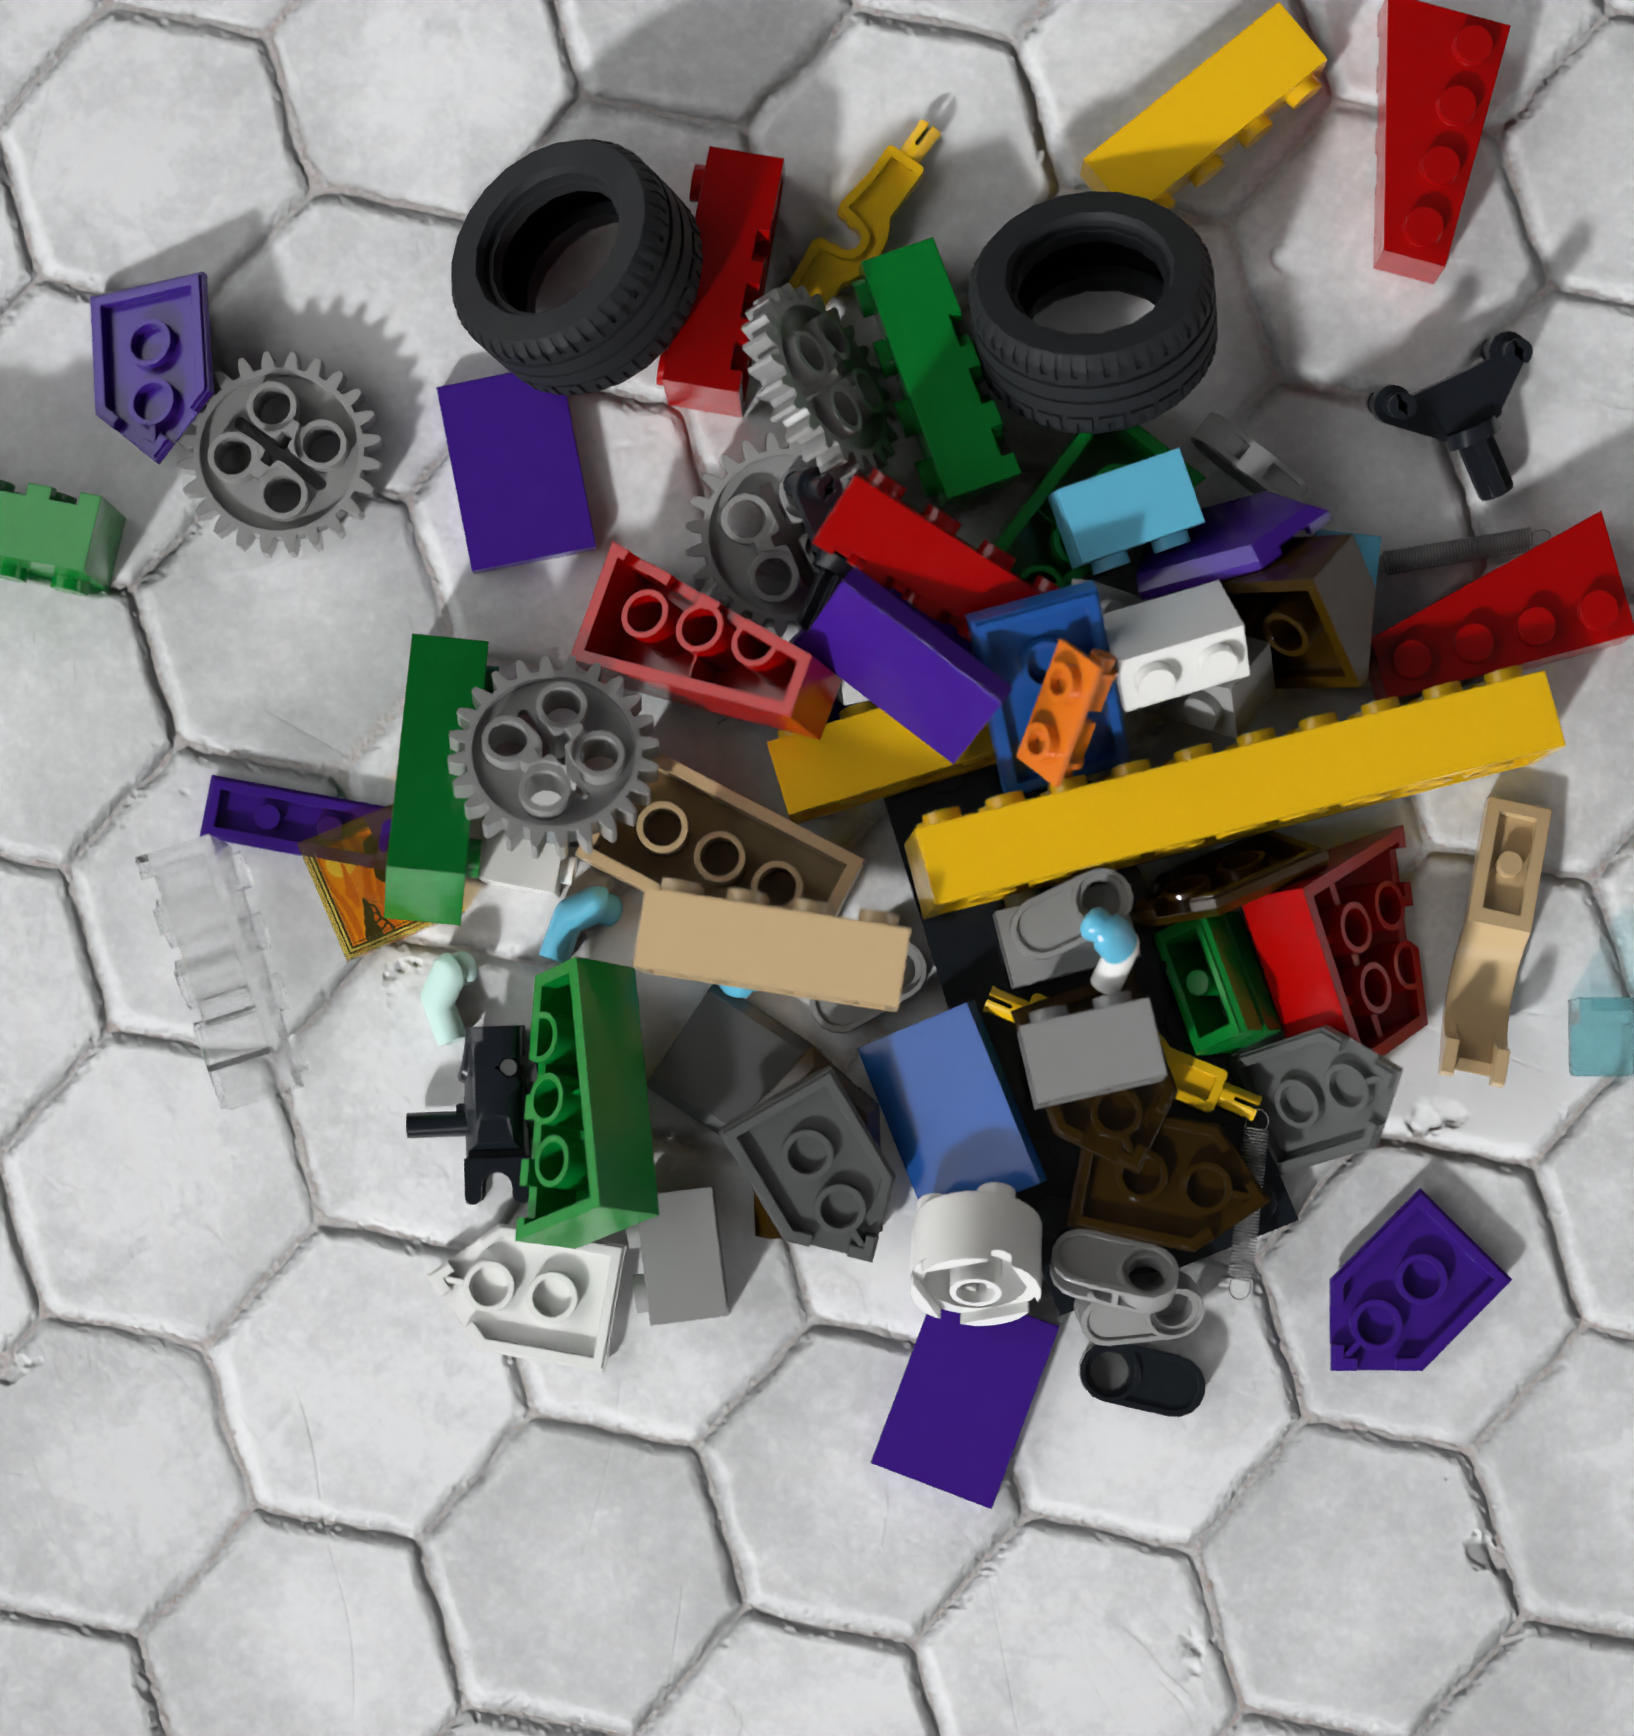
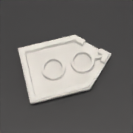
(535, 1297)

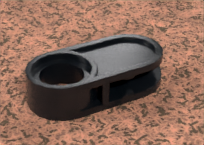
(1154, 1383)

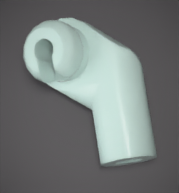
(441, 991)

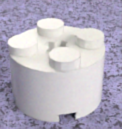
(976, 1255)

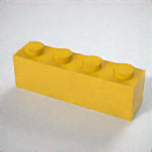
(1210, 112)
(862, 761)

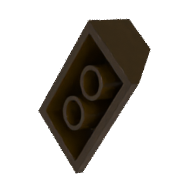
(1312, 610)

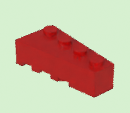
(1432, 109)
(737, 224)
(920, 553)
(1527, 613)
(698, 651)

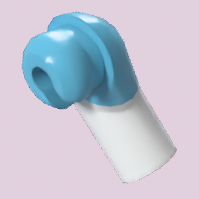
(1115, 944)

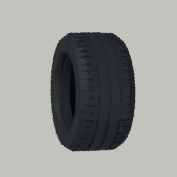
(524, 228)
(1094, 246)

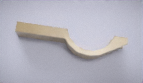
(1493, 939)

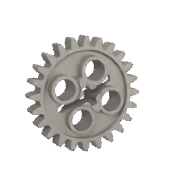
(799, 344)
(246, 497)
(733, 558)
(504, 784)

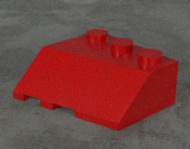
(1341, 947)

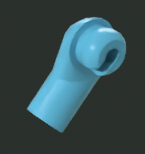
(576, 914)

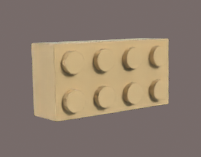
(723, 842)
(770, 947)

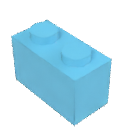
(1126, 510)

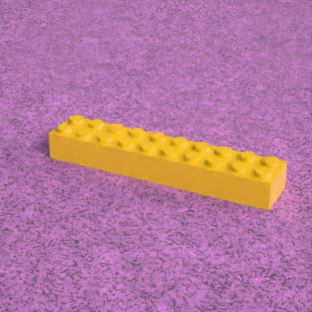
(1233, 793)

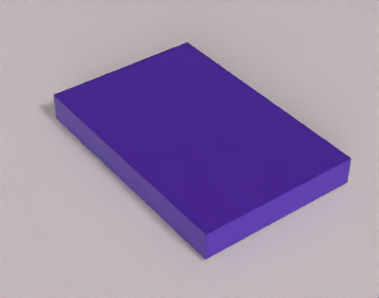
(515, 472)
(905, 665)
(964, 1403)

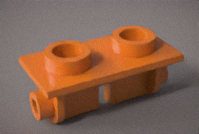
(1058, 725)

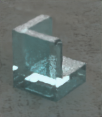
(1601, 1036)

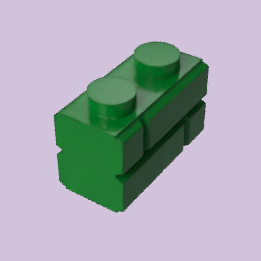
(1218, 984)

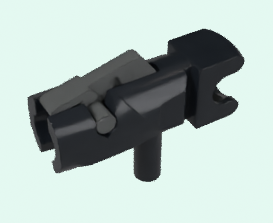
(493, 1112)

